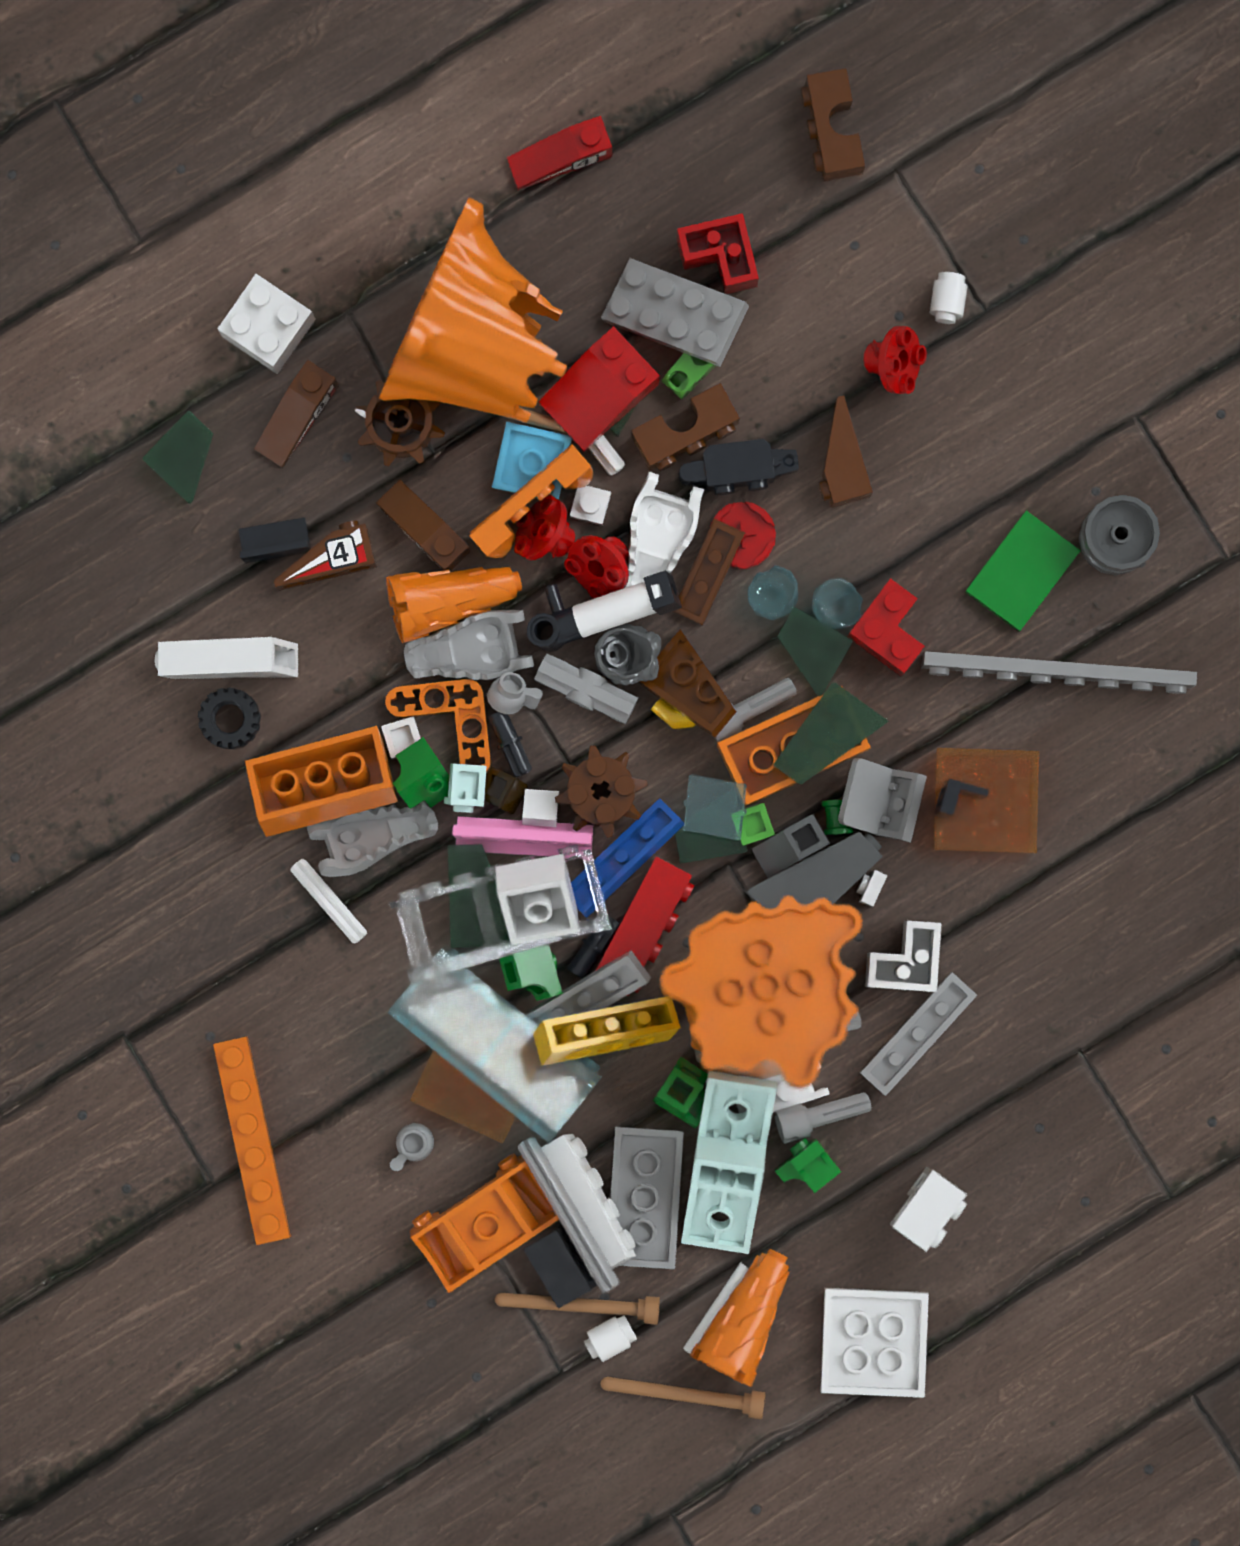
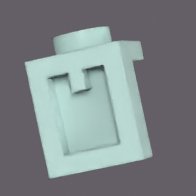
(466, 787)

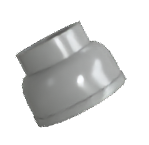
(510, 694)
(413, 1144)

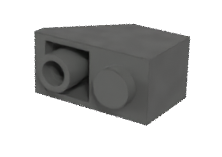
(790, 846)

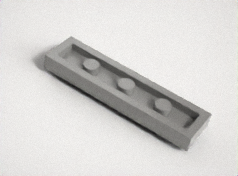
(595, 990)
(918, 1034)

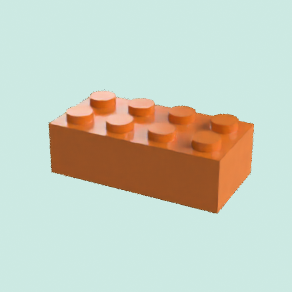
(755, 750)
(321, 781)

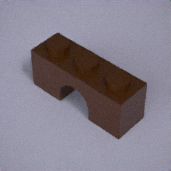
(837, 154)
(662, 445)

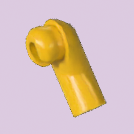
(671, 716)

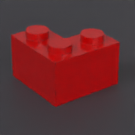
(724, 243)
(879, 629)

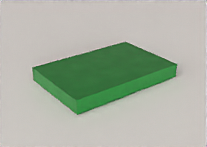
(1022, 571)

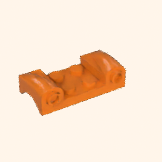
(495, 535)
(484, 1224)

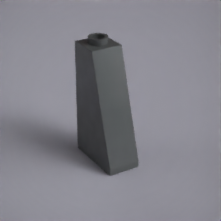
(821, 875)

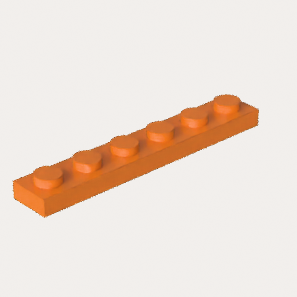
(252, 1140)

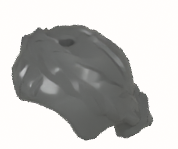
(633, 654)

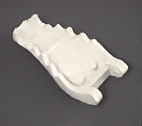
(660, 529)

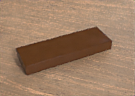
(709, 571)

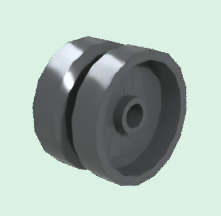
(1138, 530)

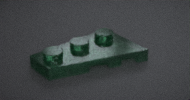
(828, 733)
(463, 918)

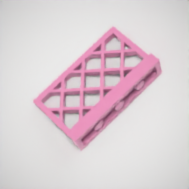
(513, 838)

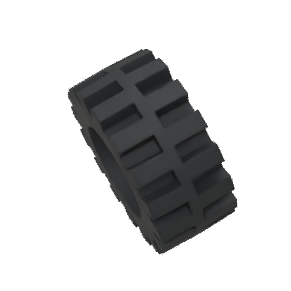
(224, 697)

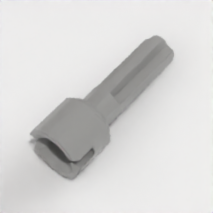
(756, 705)
(798, 1121)

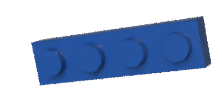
(627, 854)

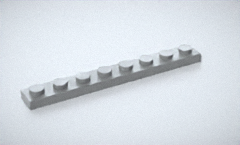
(1074, 673)

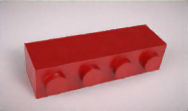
(650, 914)

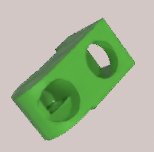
(686, 374)

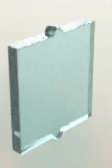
(715, 807)

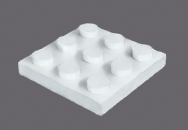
(874, 1342)

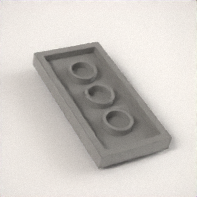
(675, 312)
(648, 1192)

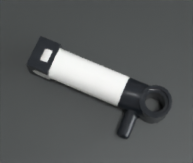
(652, 596)

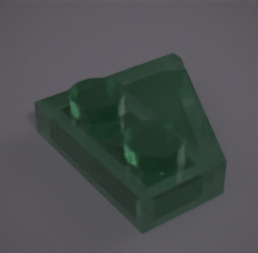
(181, 455)

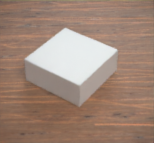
(400, 735)
(540, 808)

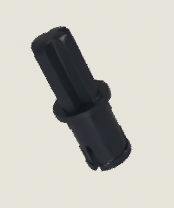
(510, 744)
(591, 950)

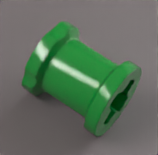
(832, 810)

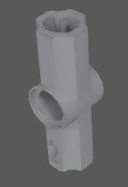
(586, 688)

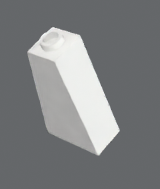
(227, 658)

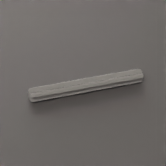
(568, 1214)

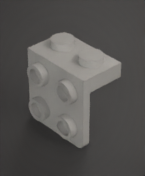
(881, 800)

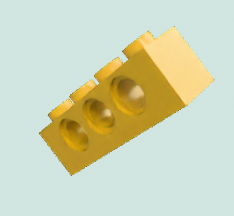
(606, 1030)

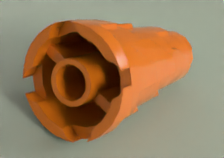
(445, 597)
(742, 1326)

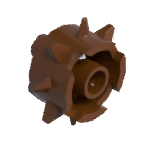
(403, 441)
(605, 810)

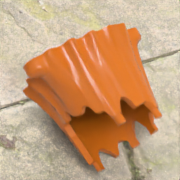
(474, 331)
(767, 988)

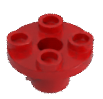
(896, 359)
(544, 530)
(599, 564)

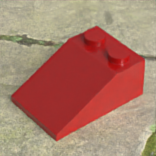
(599, 389)

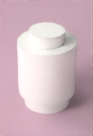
(948, 297)
(610, 1338)

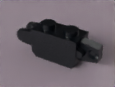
(739, 465)

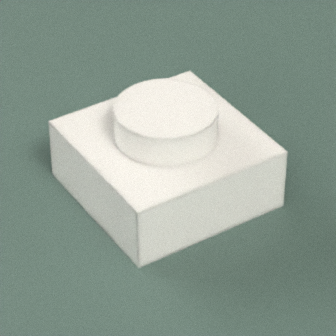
(590, 505)
(870, 887)

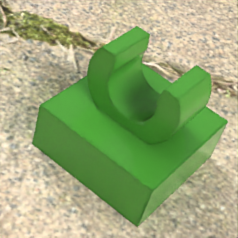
(756, 825)

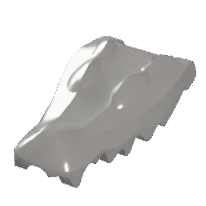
(473, 648)
(370, 835)

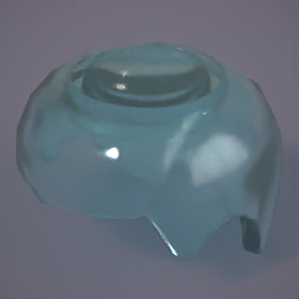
(773, 593)
(837, 604)

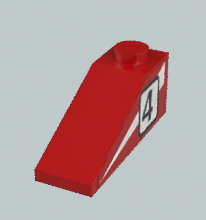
(561, 153)

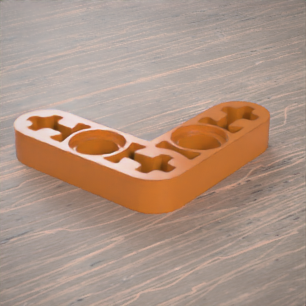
(462, 711)

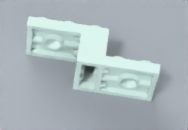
(729, 1162)

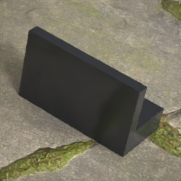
(274, 540)
(949, 796)
(560, 1267)

